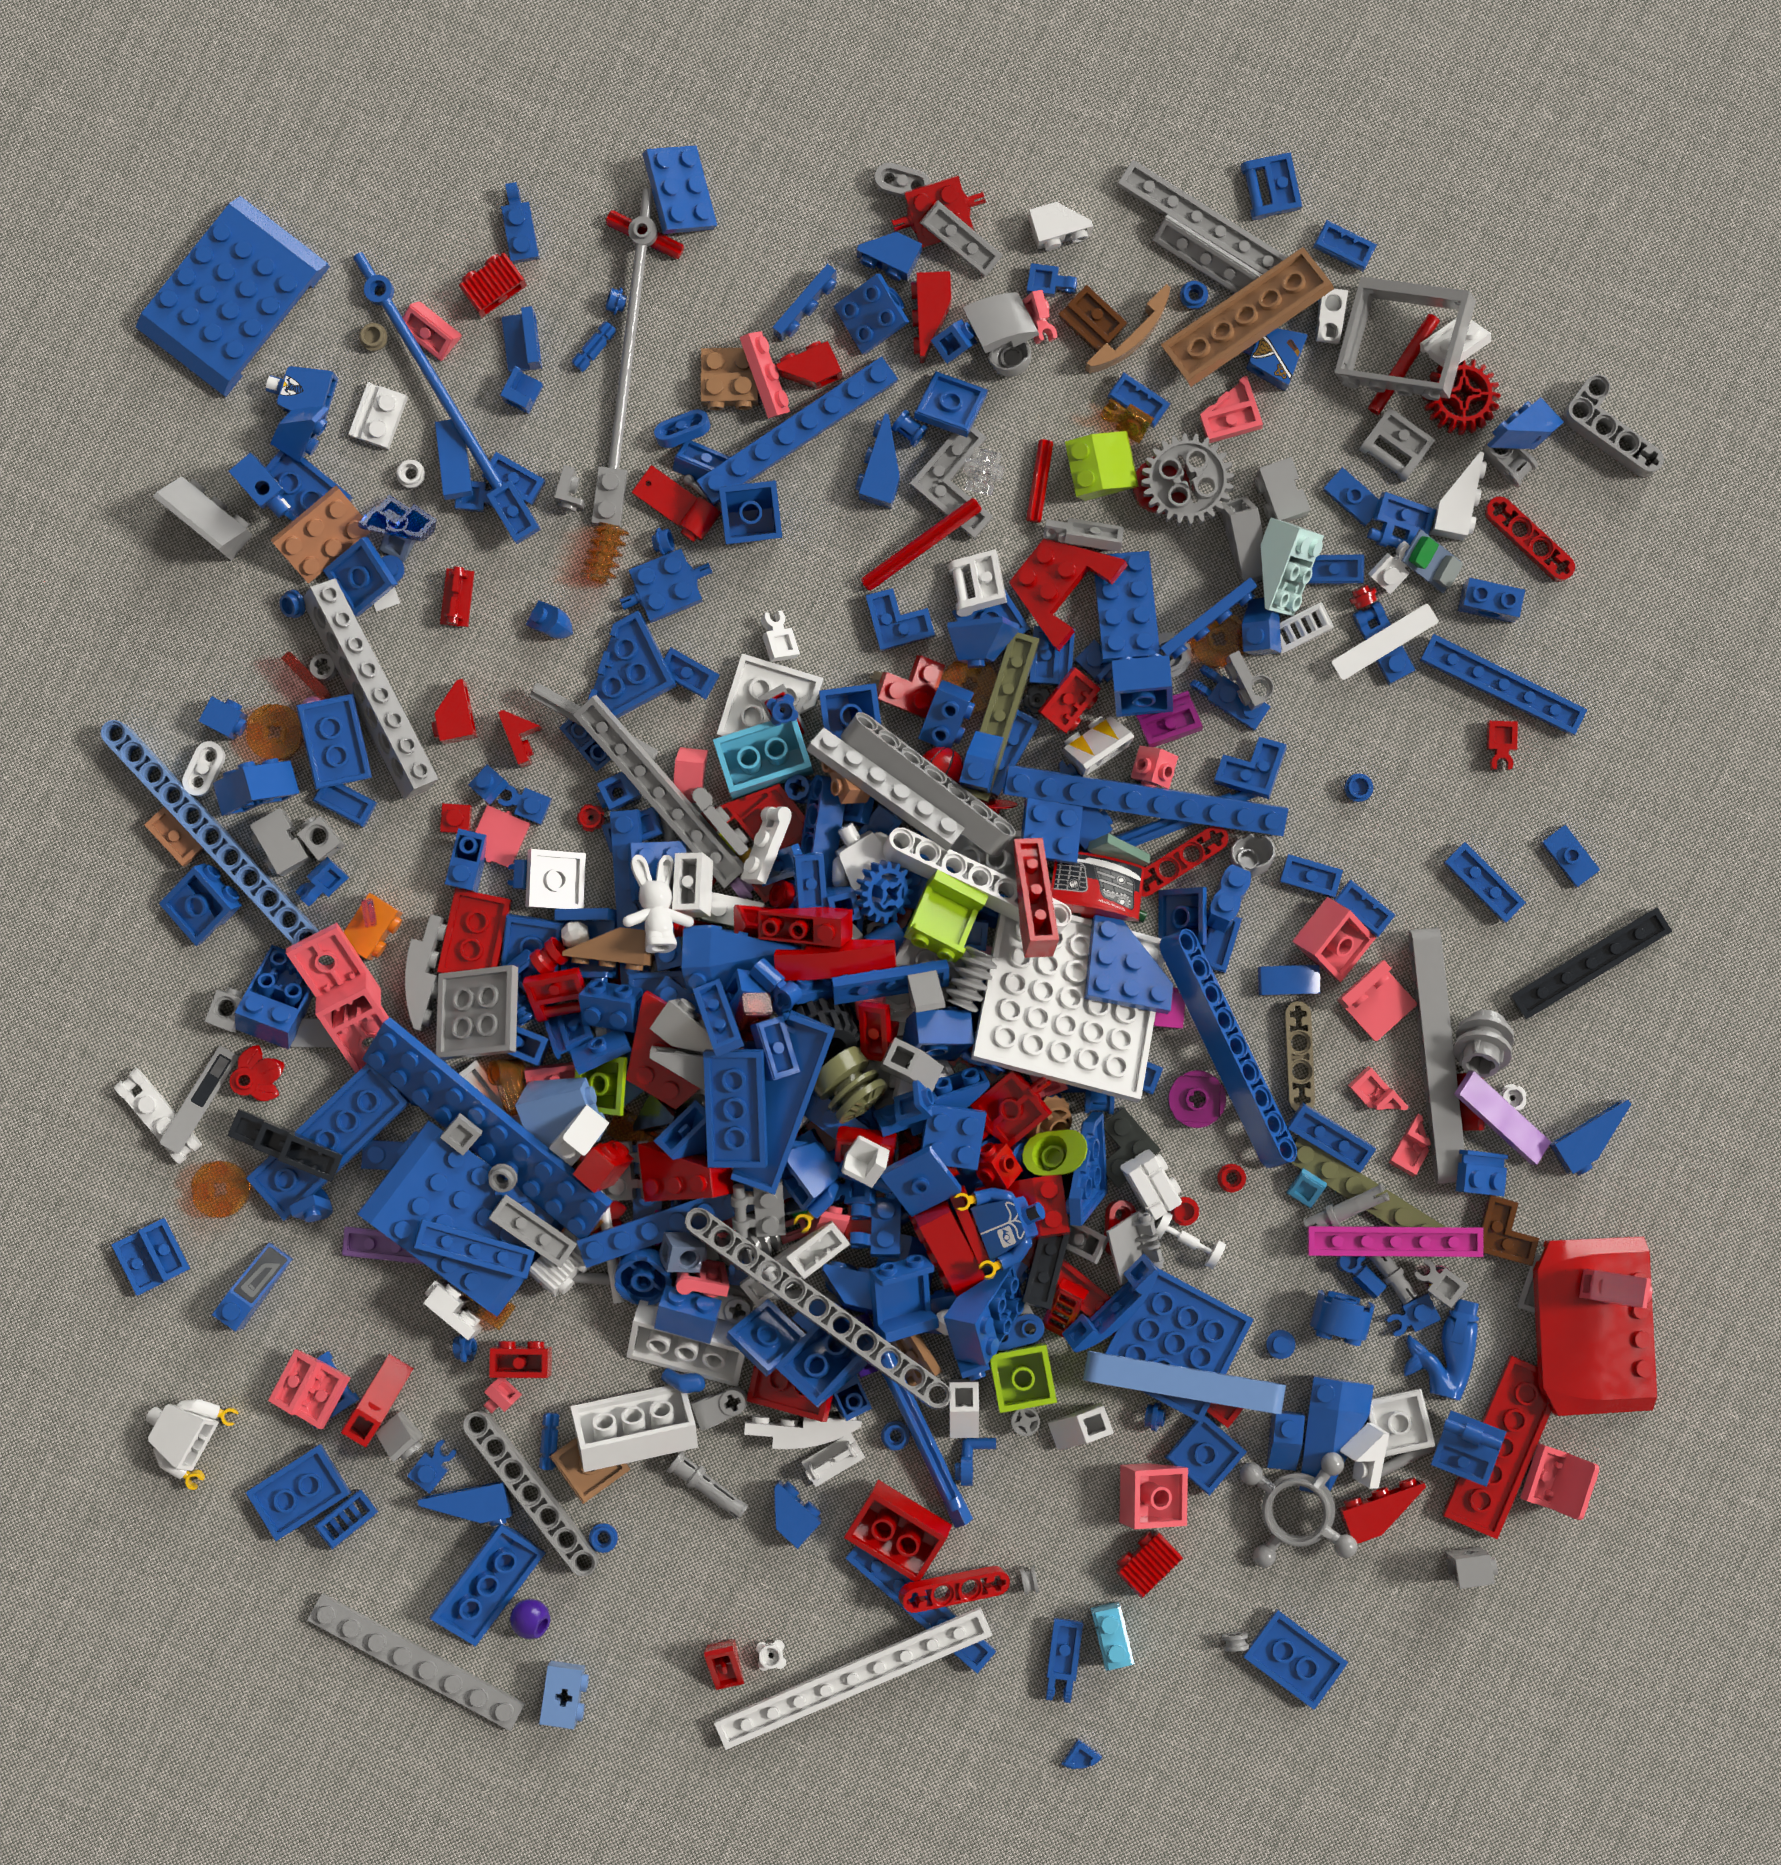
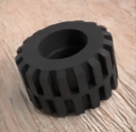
(835, 1016)

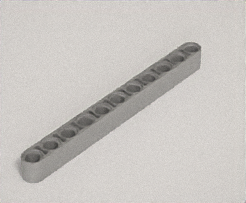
(808, 1296)

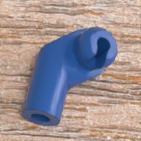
(683, 1382)

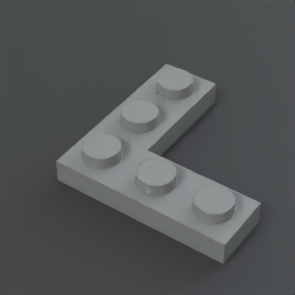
(935, 479)

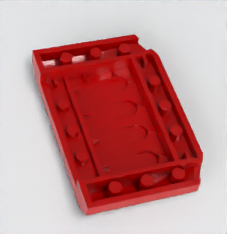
(1592, 1351)

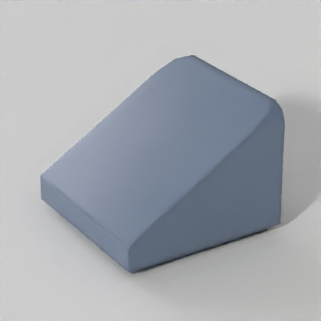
(396, 546)

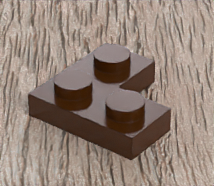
(1498, 1234)

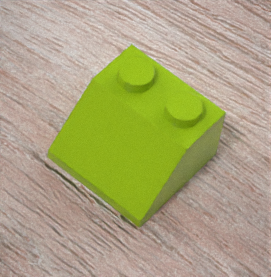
(1101, 464)
(609, 1085)

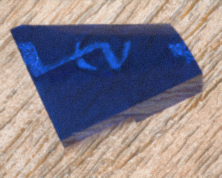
(399, 520)

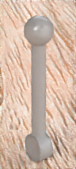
(689, 481)

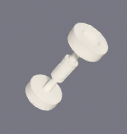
(1191, 1241)

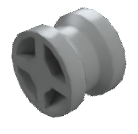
(1028, 1424)

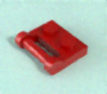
(554, 988)

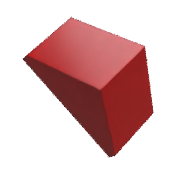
(724, 1664)

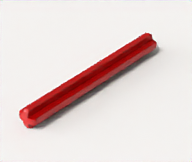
(921, 544)

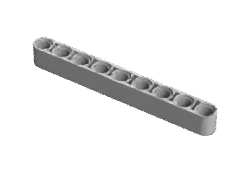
(1436, 1052)

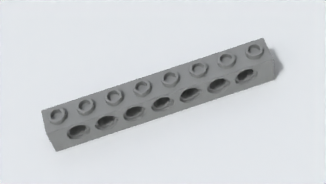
(370, 688)

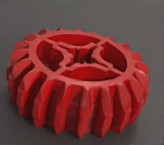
(1473, 395)

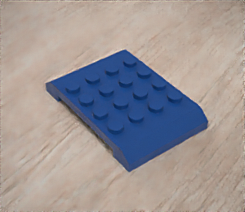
(230, 294)
(452, 1190)

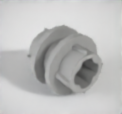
(1484, 1043)

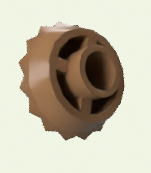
(1058, 1120)

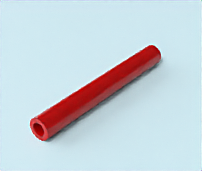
(1405, 361)

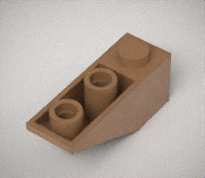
(618, 945)

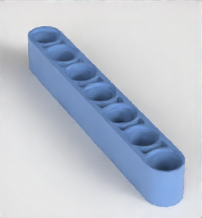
(1184, 1382)

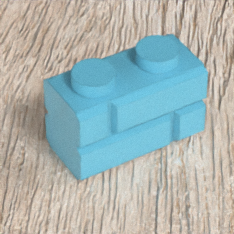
(1112, 1636)

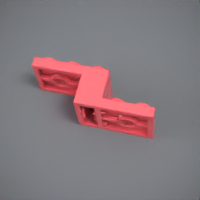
(344, 991)

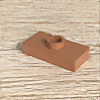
(174, 837)

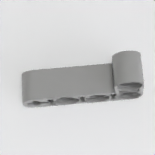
(1615, 430)

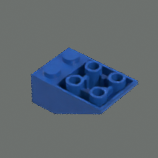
(274, 1001)
(984, 1317)

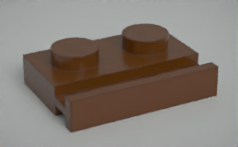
(1092, 319)

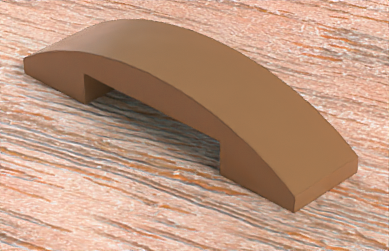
(1109, 357)

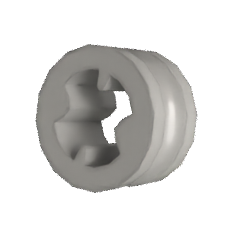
(316, 671)
(1029, 1580)
(1235, 1641)

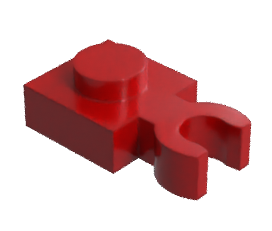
(1502, 738)

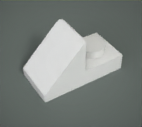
(579, 1135)
(1368, 1452)

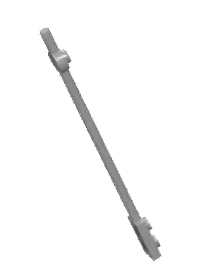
(611, 479)

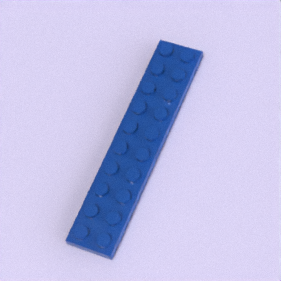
(503, 1140)

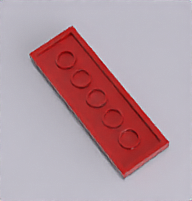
(1523, 1413)

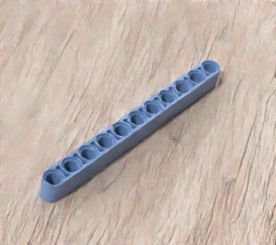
(201, 829)

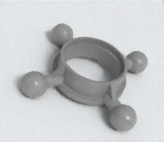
(1331, 1465)

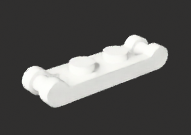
(153, 1110)

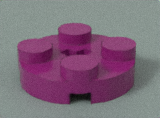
(1209, 1088)

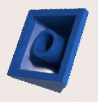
(1183, 910)

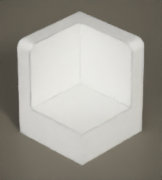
(865, 1161)

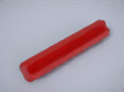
(663, 243)
(1039, 481)

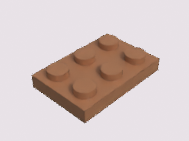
(320, 534)

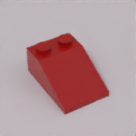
(1050, 1194)

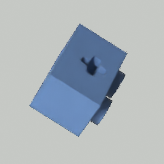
(556, 1711)

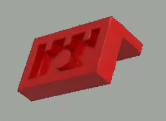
(1069, 701)

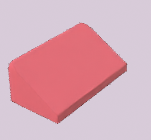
(431, 330)

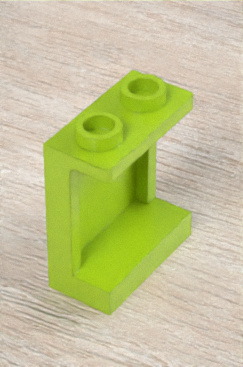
(945, 916)

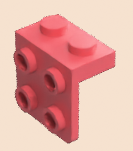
(1560, 1481)

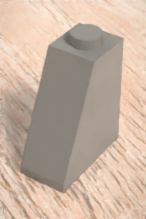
(1244, 536)

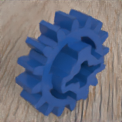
(883, 891)

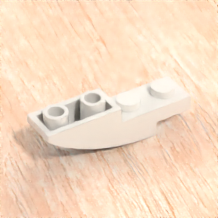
(793, 1435)

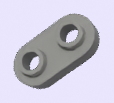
(903, 179)

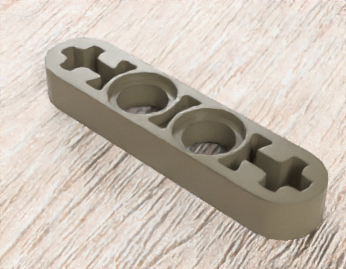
(1294, 1057)

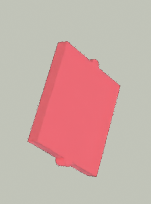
(504, 835)

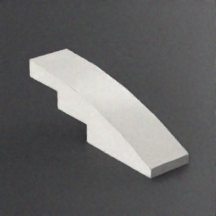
(800, 1258)

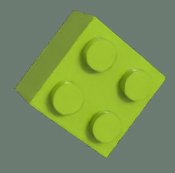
(1023, 1378)

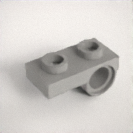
(1238, 670)

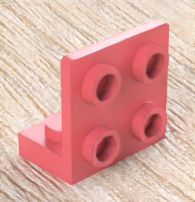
(1377, 1001)

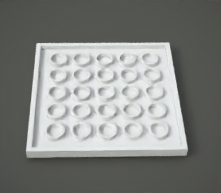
(1044, 1027)

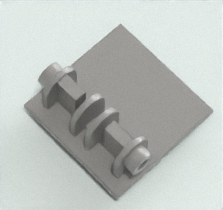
(1132, 1239)

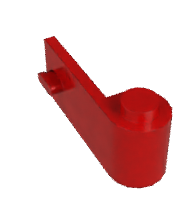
(678, 505)

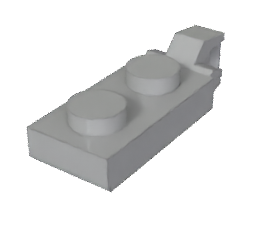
(1085, 533)

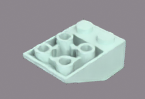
(1287, 564)

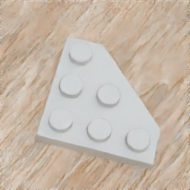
(756, 678)

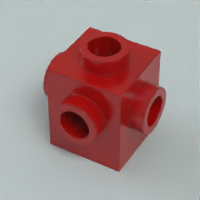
(997, 1166)

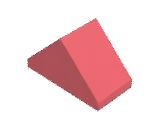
(690, 770)

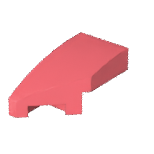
(1375, 1091)
(1411, 1148)

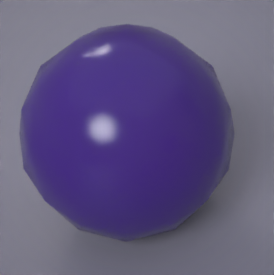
(530, 1619)

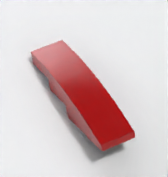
(830, 962)

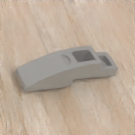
(419, 984)

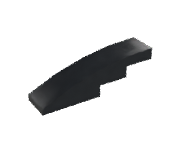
(285, 1145)

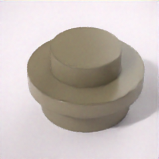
(373, 337)

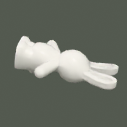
(656, 900)

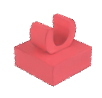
(501, 1395)

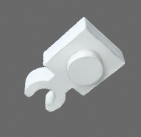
(1391, 570)
(779, 641)

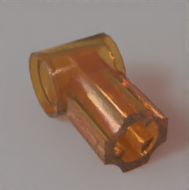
(508, 1077)

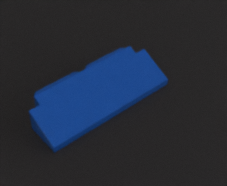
(788, 1100)

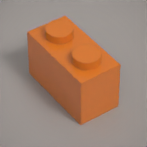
(370, 941)

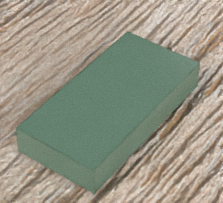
(1116, 848)

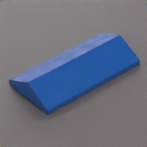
(487, 1584)

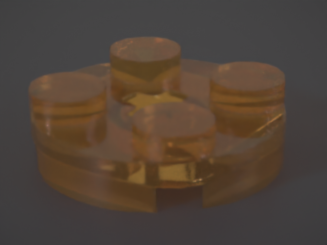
(1216, 656)
(984, 677)
(258, 732)
(204, 1190)

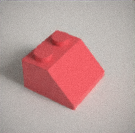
(1334, 939)
(1153, 1495)

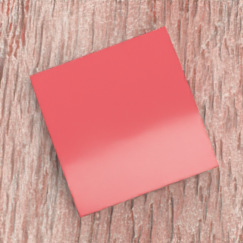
(309, 1389)

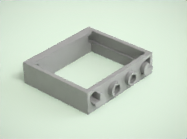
(1407, 293)

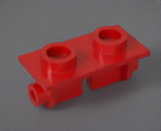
(457, 597)

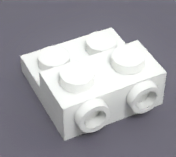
(448, 1303)

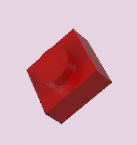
(454, 817)

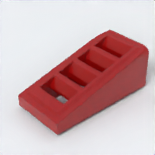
(1072, 1292)

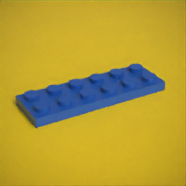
(342, 1124)

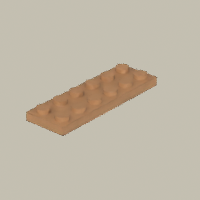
(1247, 316)

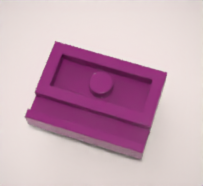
(1170, 726)

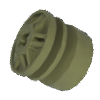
(852, 1089)

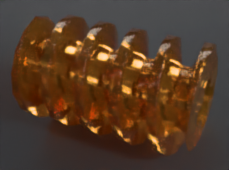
(603, 553)

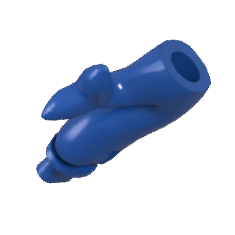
(1459, 1347)

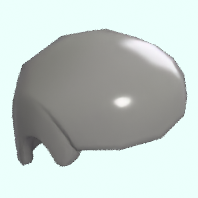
(1010, 360)
(1253, 854)

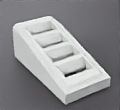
(1325, 621)

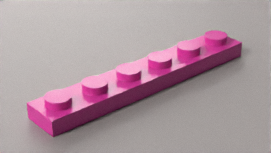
(1394, 1241)

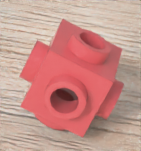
(1154, 767)

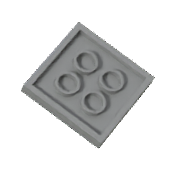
(477, 1012)

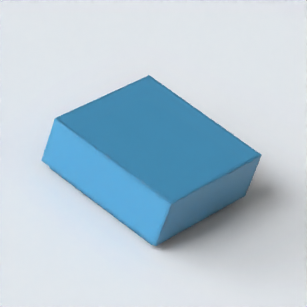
(1306, 1188)

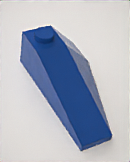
(716, 954)
(1335, 1415)

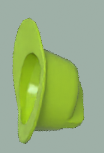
(1055, 1152)

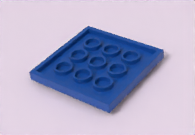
(1183, 1330)

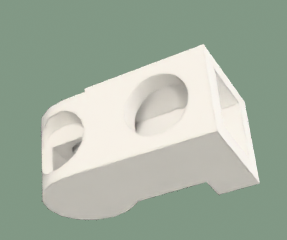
(1331, 316)

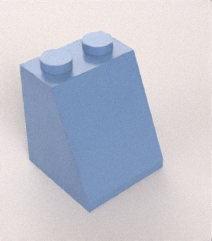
(551, 1105)

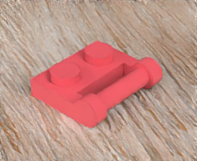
(711, 1280)

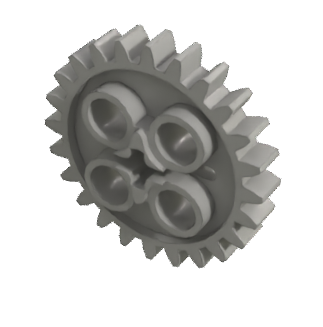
(1212, 472)

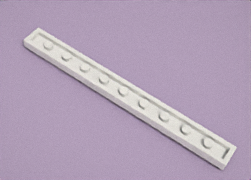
(853, 1678)

